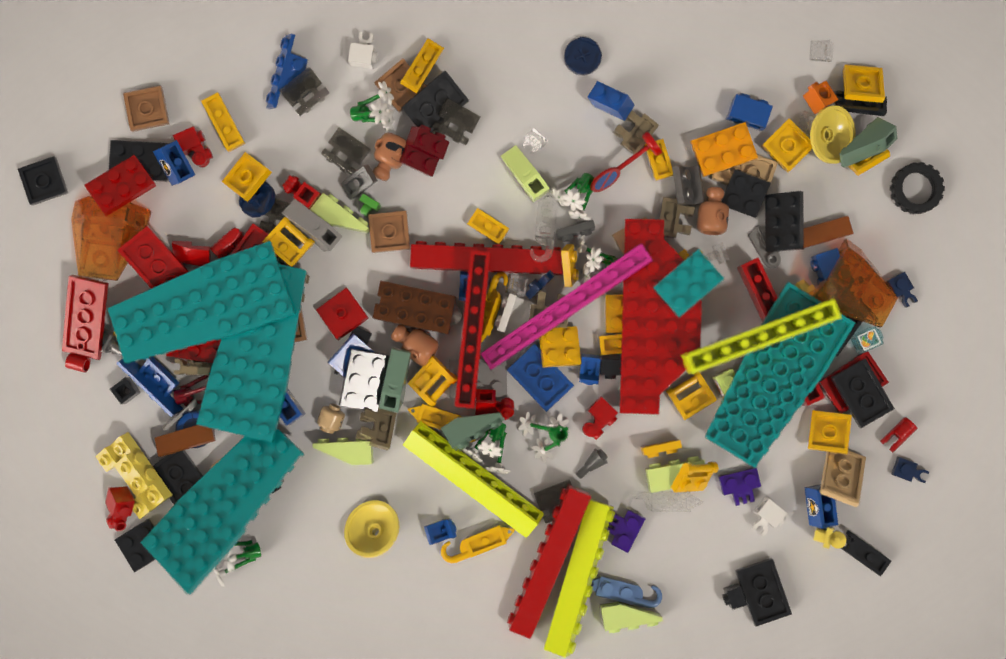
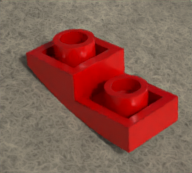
(191, 254)

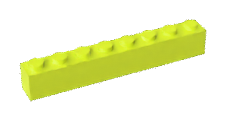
(761, 336)
(473, 479)
(578, 578)

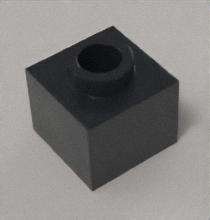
(610, 368)
(119, 390)
(734, 596)

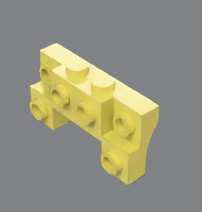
(137, 472)

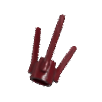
(185, 394)

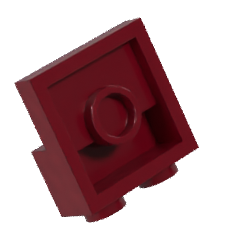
(424, 150)

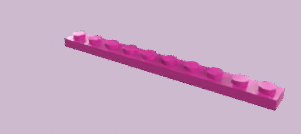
(566, 306)

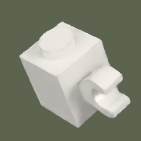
(363, 53)
(769, 514)

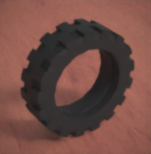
(934, 179)

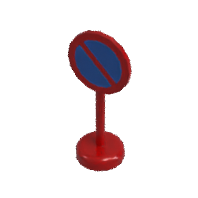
(610, 176)

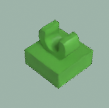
(369, 204)

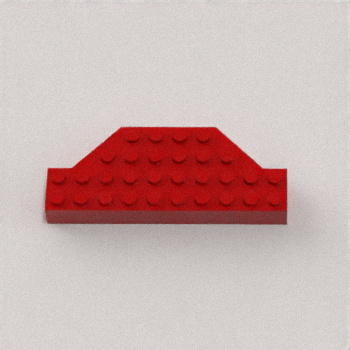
(650, 329)

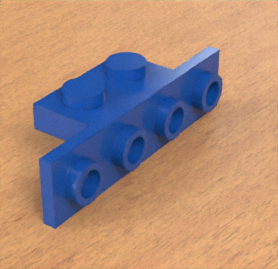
(288, 68)
(155, 382)

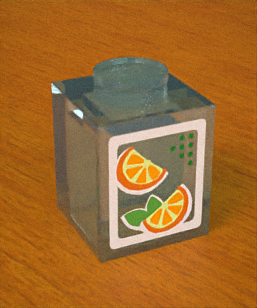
(867, 339)

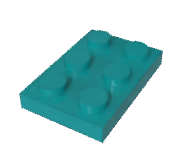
(688, 283)

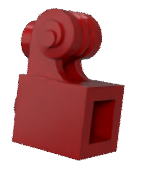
(193, 141)
(302, 192)
(487, 404)
(603, 415)
(120, 506)

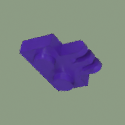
(740, 484)
(626, 530)

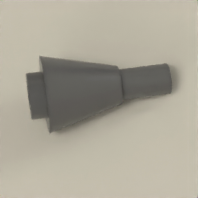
(596, 460)

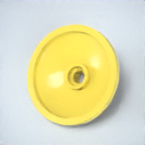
(831, 132)
(363, 524)

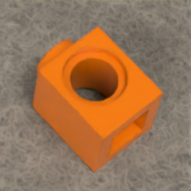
(819, 96)

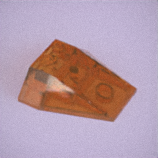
(100, 237)
(857, 287)

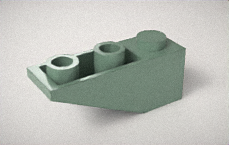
(871, 141)
(395, 380)
(465, 429)

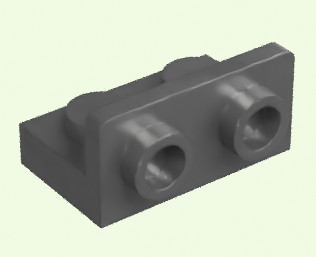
(688, 185)

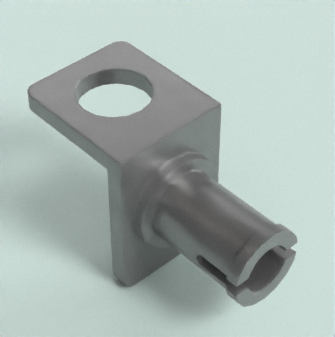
(111, 344)

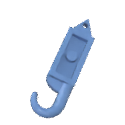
(624, 592)

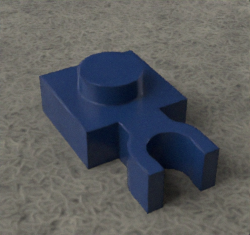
(536, 286)
(901, 286)
(907, 470)

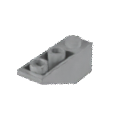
(312, 225)

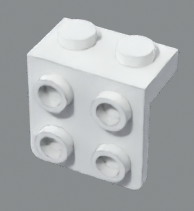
(514, 315)

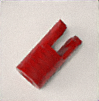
(227, 243)
(902, 431)

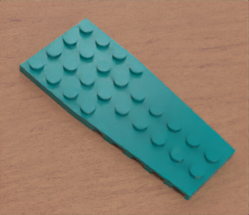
(204, 305)
(254, 373)
(775, 381)
(218, 508)

